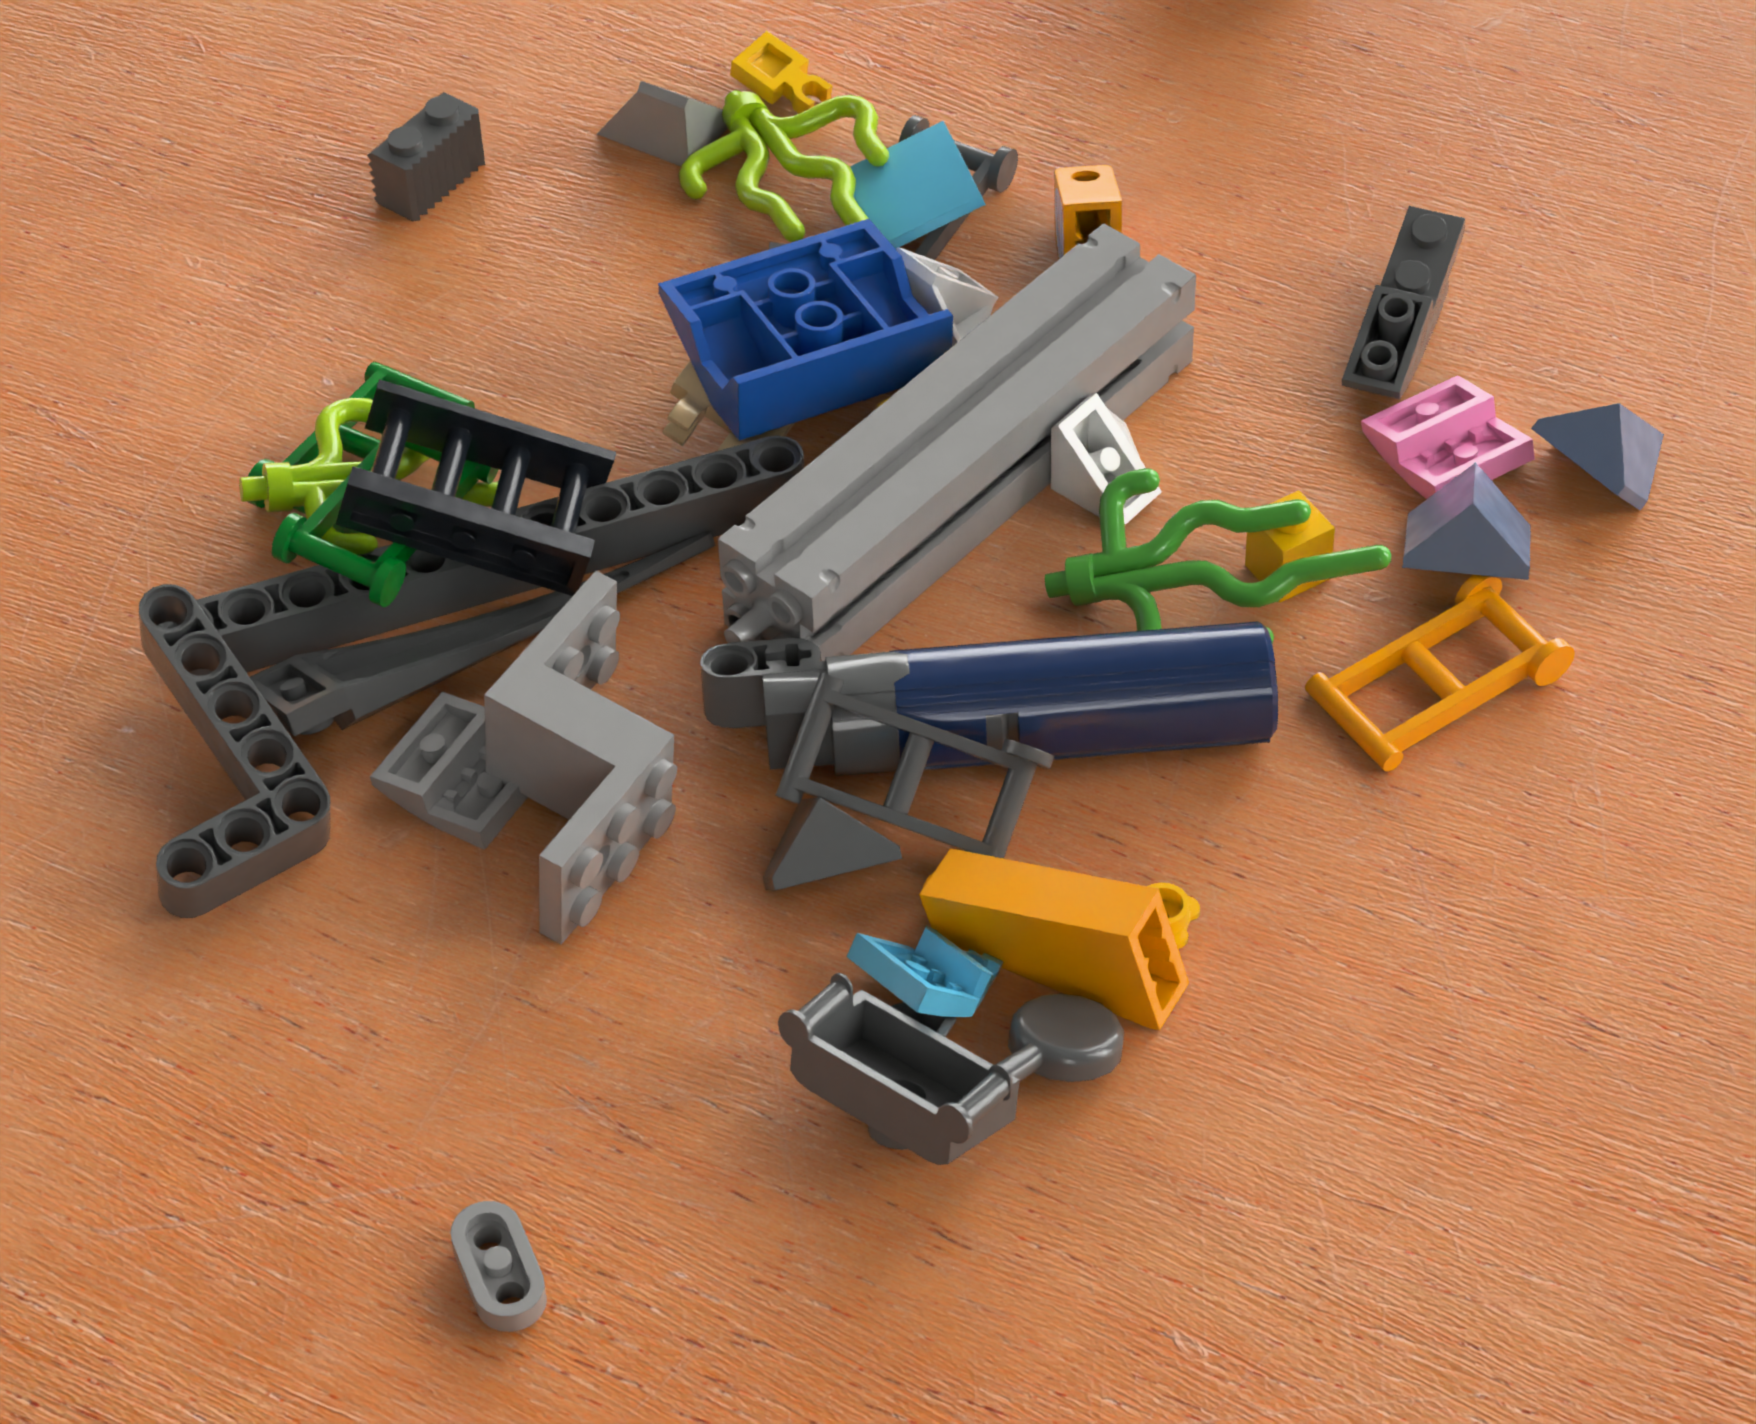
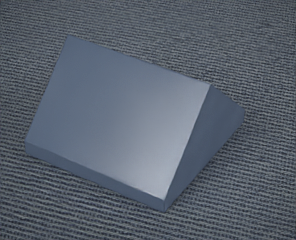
(1468, 530)

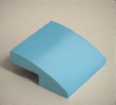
(918, 186)

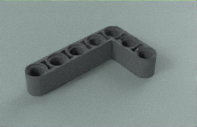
(239, 749)

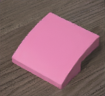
(1443, 434)

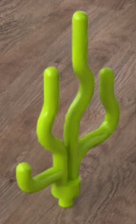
(755, 126)
(315, 481)

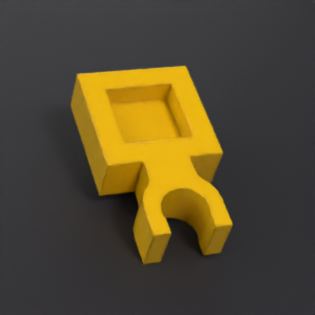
(778, 70)

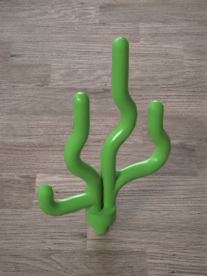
(1132, 571)

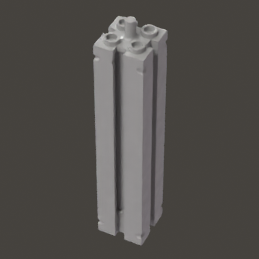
(954, 449)

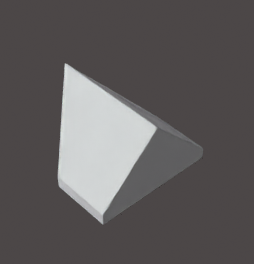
(947, 287)
(1089, 452)

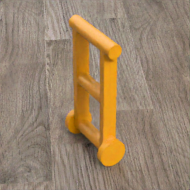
(1475, 599)

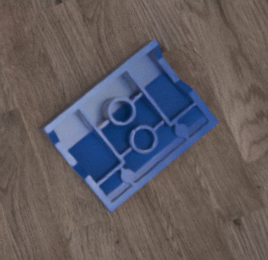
(804, 328)

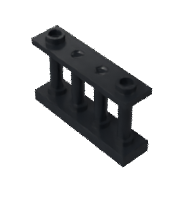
(462, 529)

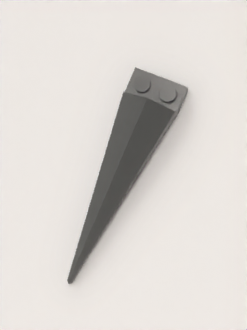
(374, 675)

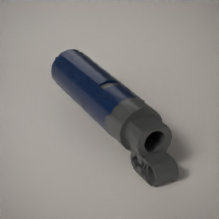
(1048, 693)

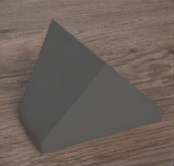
(824, 844)

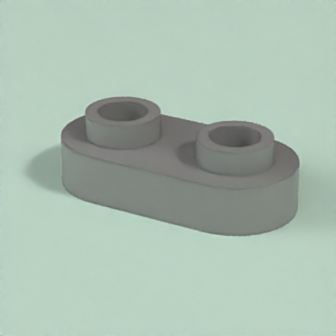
(500, 1270)

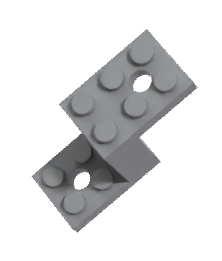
(580, 757)

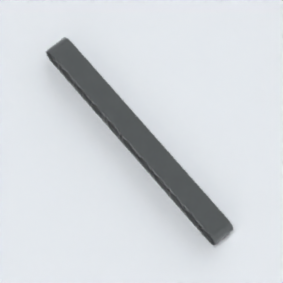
(624, 517)

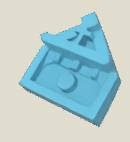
(931, 978)

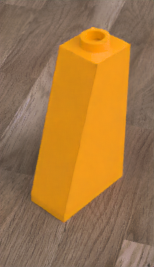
(1062, 931)

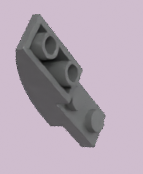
(1405, 304)

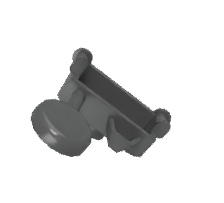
(926, 1090)

